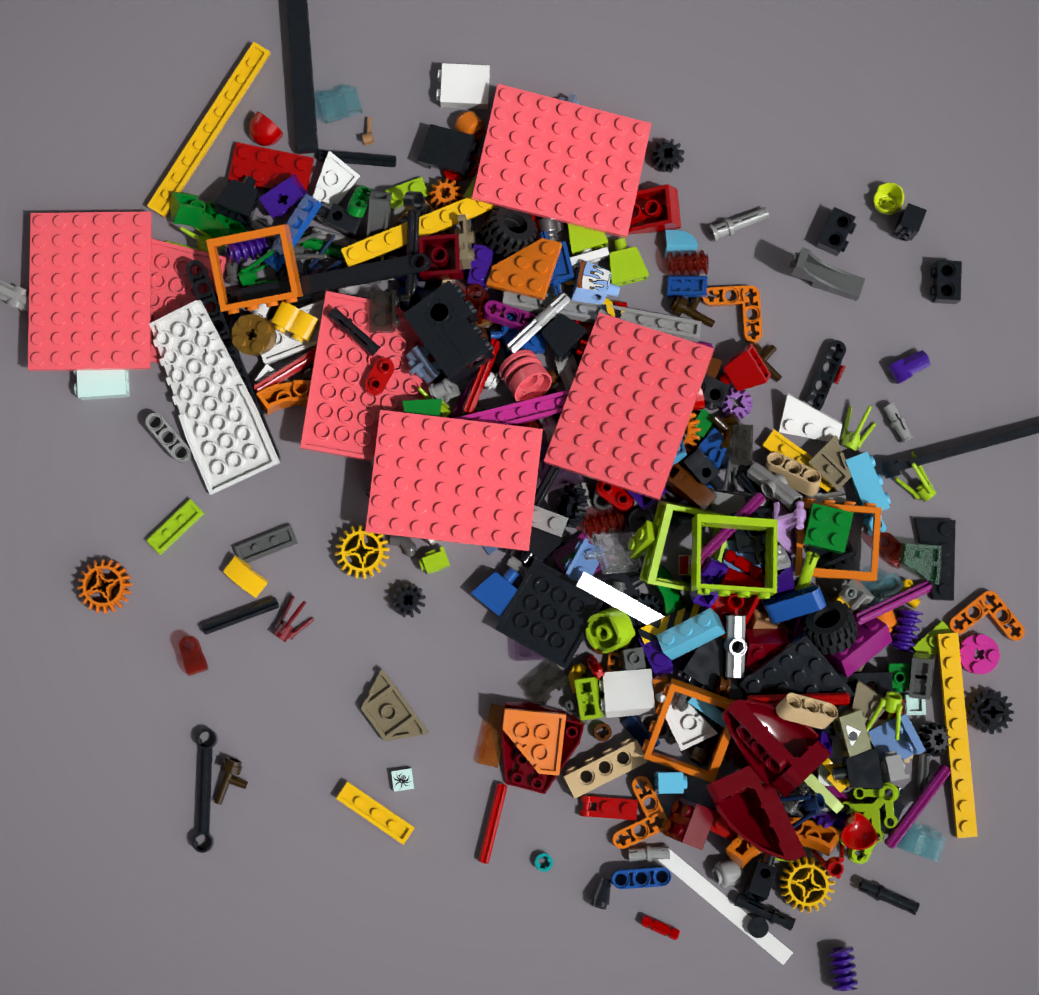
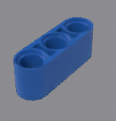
(794, 604)
(651, 880)

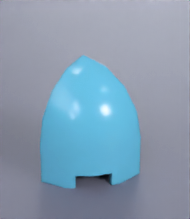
(679, 241)

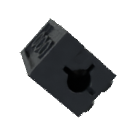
(450, 331)

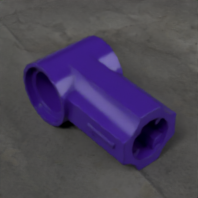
(905, 368)

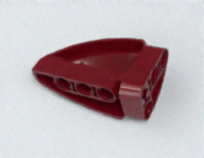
(774, 746)
(756, 814)

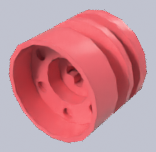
(525, 375)

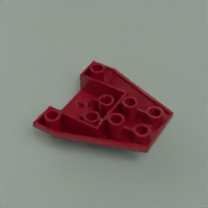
(516, 766)

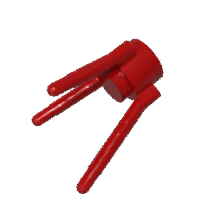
(833, 864)

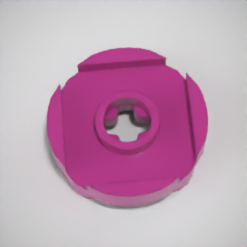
(990, 654)

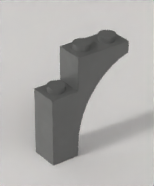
(378, 219)
(824, 276)

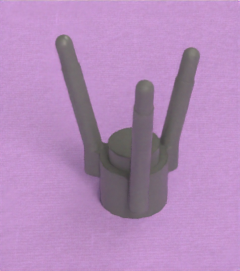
(299, 250)
(728, 467)

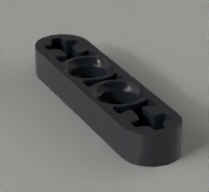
(828, 378)

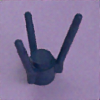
(319, 268)
(811, 803)

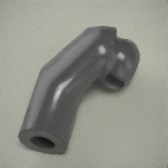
(405, 542)
(680, 701)
(572, 705)

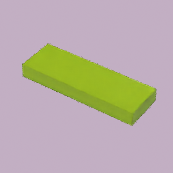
(175, 527)

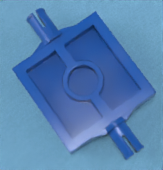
(563, 270)
(506, 334)

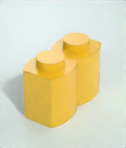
(294, 321)

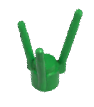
(249, 274)

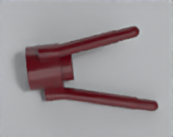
(284, 629)

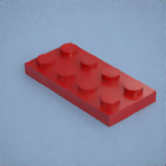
(269, 166)

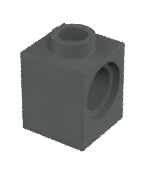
(632, 658)

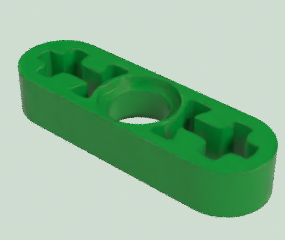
(359, 201)

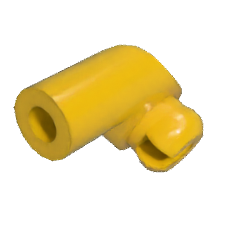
(908, 584)
(575, 673)

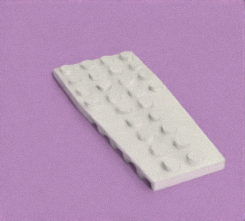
(211, 399)

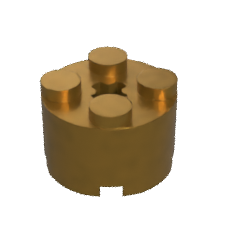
(255, 324)

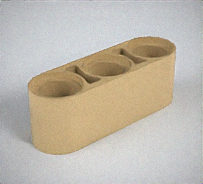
(799, 476)
(806, 711)

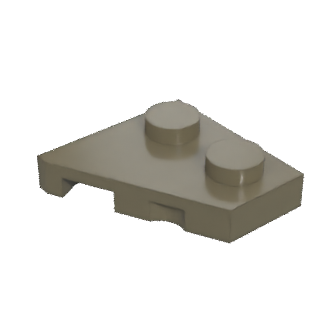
(466, 237)
(831, 464)
(866, 700)

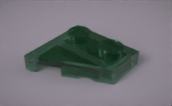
(923, 560)

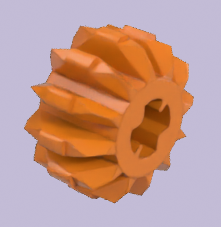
(445, 187)

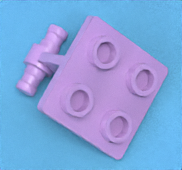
(787, 524)

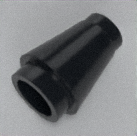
(601, 895)

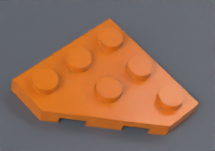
(527, 270)
(537, 736)

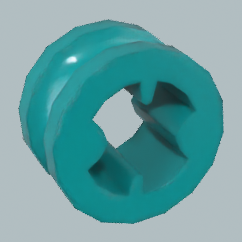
(549, 859)

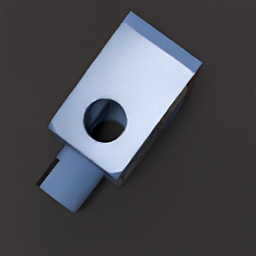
(593, 284)

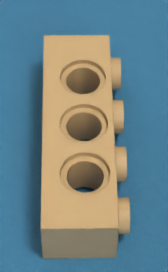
(635, 759)

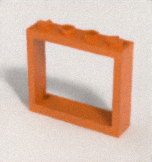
(284, 232)
(869, 508)
(655, 727)

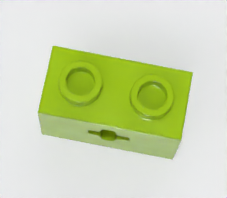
(589, 697)

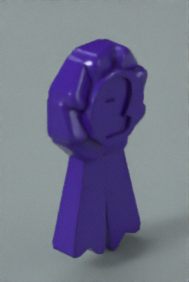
(827, 819)

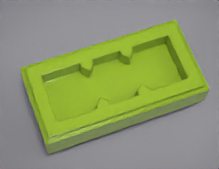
(928, 643)

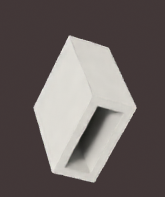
(464, 86)
(627, 693)

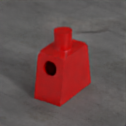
(745, 369)

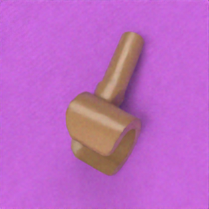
(368, 137)

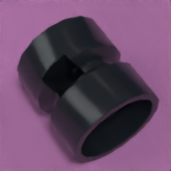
(638, 518)

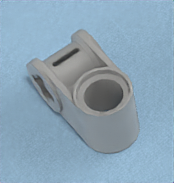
(444, 390)

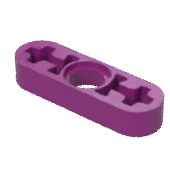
(498, 307)

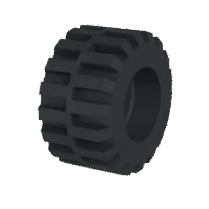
(508, 231)
(831, 627)

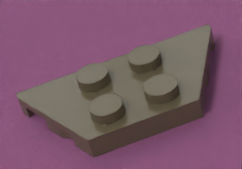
(390, 711)

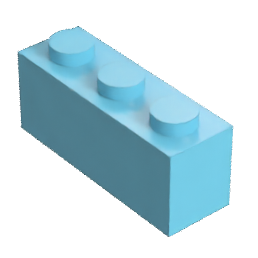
(866, 482)
(691, 634)
(669, 782)

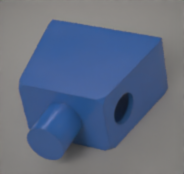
(497, 591)

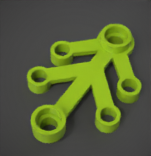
(872, 810)

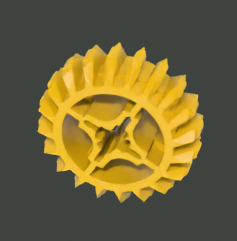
(371, 551)
(805, 893)

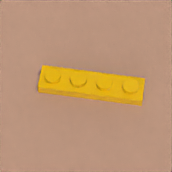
(778, 443)
(375, 813)

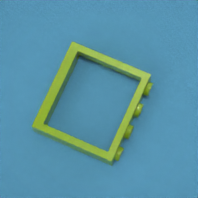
(743, 523)
(655, 550)

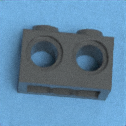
(922, 675)

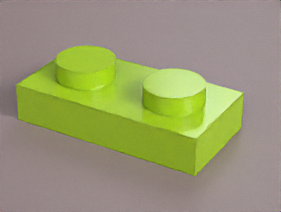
(399, 191)
(641, 540)

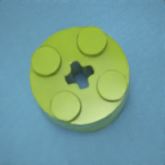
(609, 630)

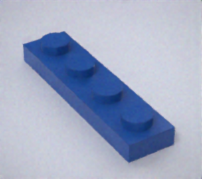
(298, 224)

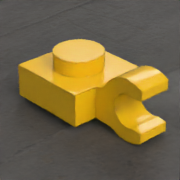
(839, 785)

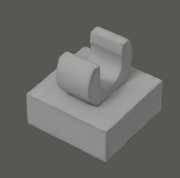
(782, 558)

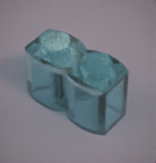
(339, 104)
(885, 587)
(923, 843)

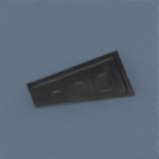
(940, 533)

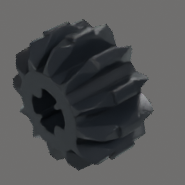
(676, 155)
(401, 600)
(934, 738)

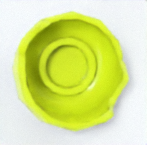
(888, 198)

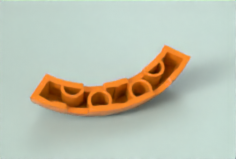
(284, 396)
(809, 834)

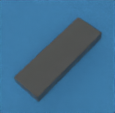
(266, 544)

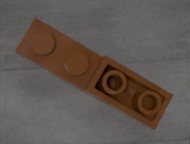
(689, 487)

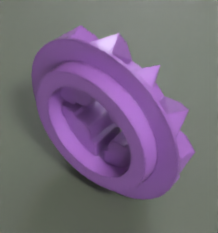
(746, 402)

